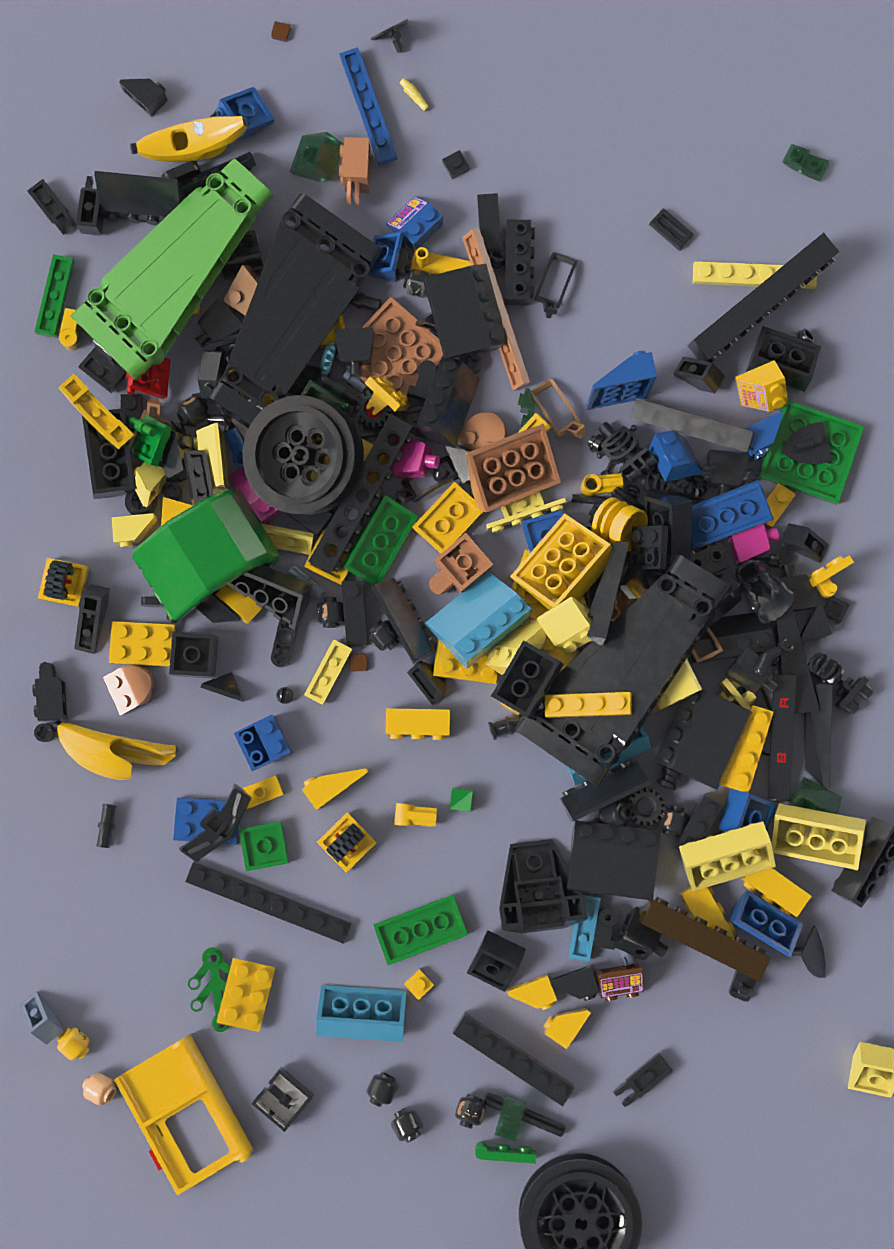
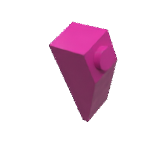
(261, 509)

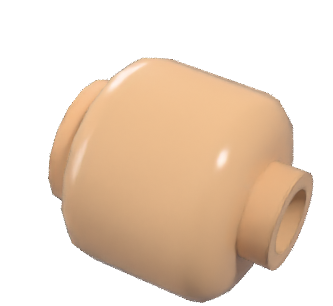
(99, 1089)

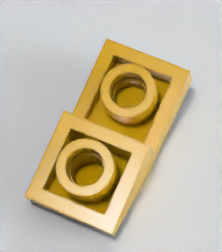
(243, 606)

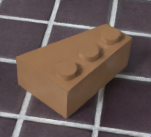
(242, 289)

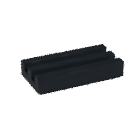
(678, 245)

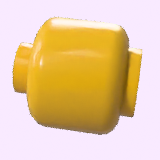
(73, 1043)

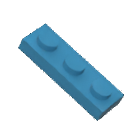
(584, 932)

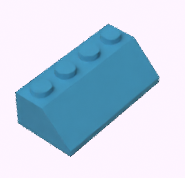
(361, 1013)

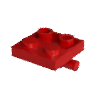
(153, 381)

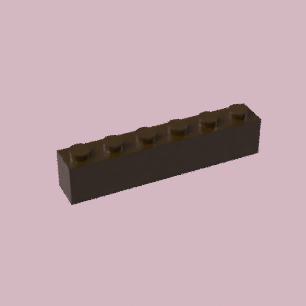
(704, 939)

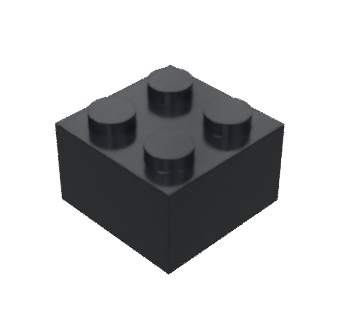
(193, 655)

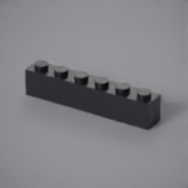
(513, 1059)

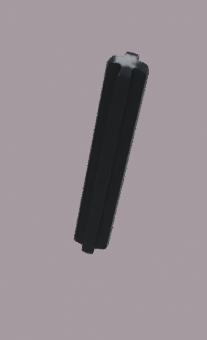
(529, 1116)

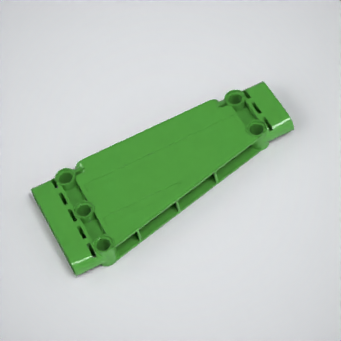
(171, 270)

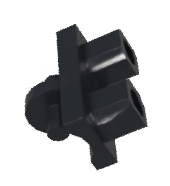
(859, 687)

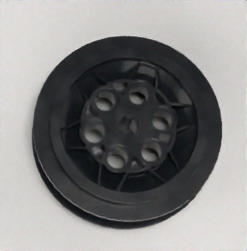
(277, 430)
(578, 1178)

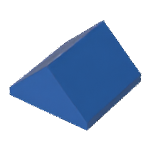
(387, 264)

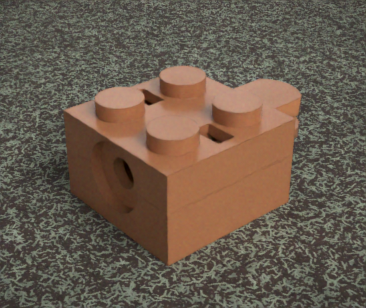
(355, 167)
(460, 568)

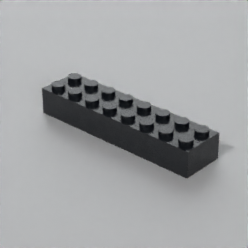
(766, 296)

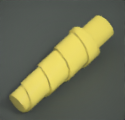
(413, 93)

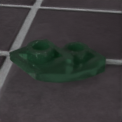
(805, 163)
(527, 406)
(510, 1118)

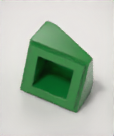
(461, 799)

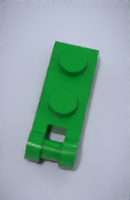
(505, 1153)

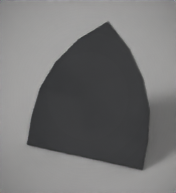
(395, 36)
(808, 445)
(813, 954)

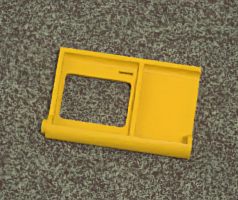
(168, 1085)

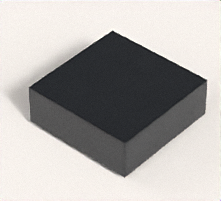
(835, 609)

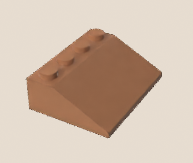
(512, 468)

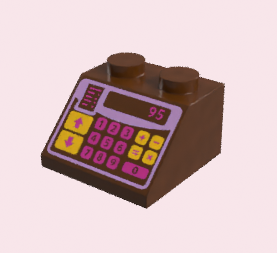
(620, 981)

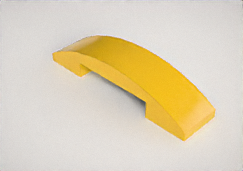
(95, 412)

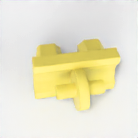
(730, 687)

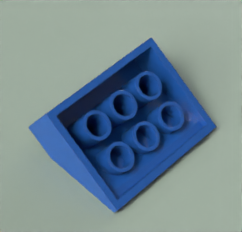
(625, 382)

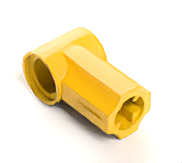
(603, 483)
(411, 815)

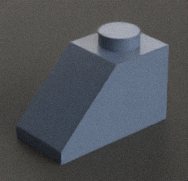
(41, 1019)

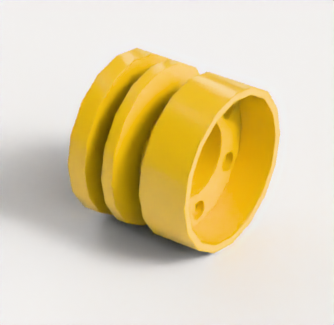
(615, 521)

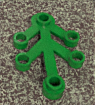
(214, 985)

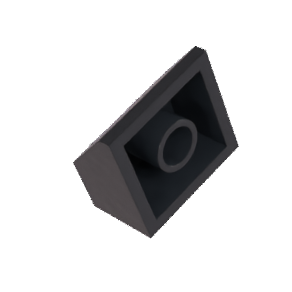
(496, 961)

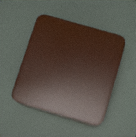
(280, 31)
(358, 662)

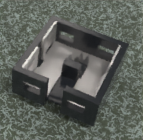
(283, 1099)

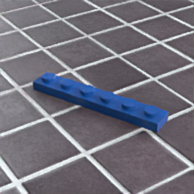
(368, 106)

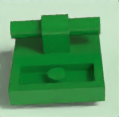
(150, 439)

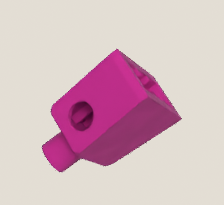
(415, 460)
(752, 543)

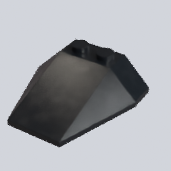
(536, 890)

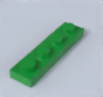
(54, 296)

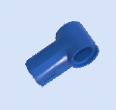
(236, 444)

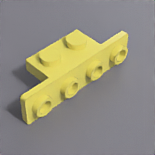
(524, 508)

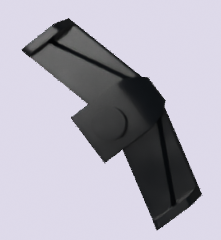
(218, 825)

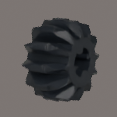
(825, 669)

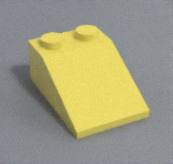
(502, 654)

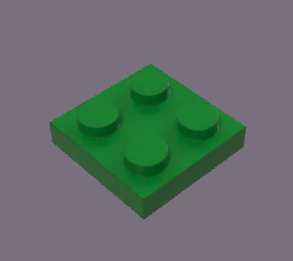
(263, 846)

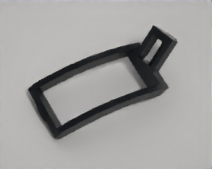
(547, 303)
(410, 493)

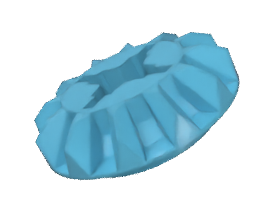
(327, 358)

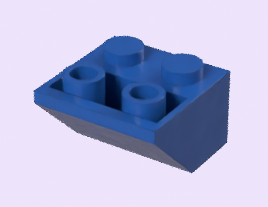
(263, 742)

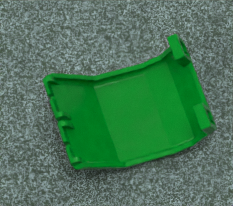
(203, 551)

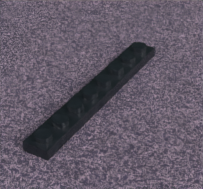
(268, 902)

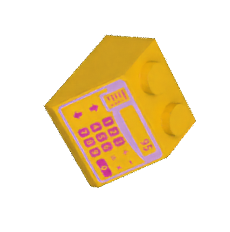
(762, 388)

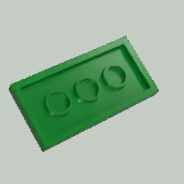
(380, 541)
(420, 929)

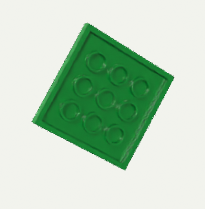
(817, 480)

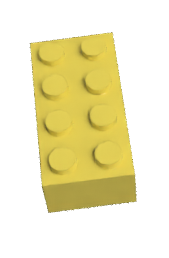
(818, 836)
(727, 856)

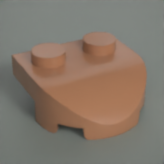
(482, 430)
(130, 687)

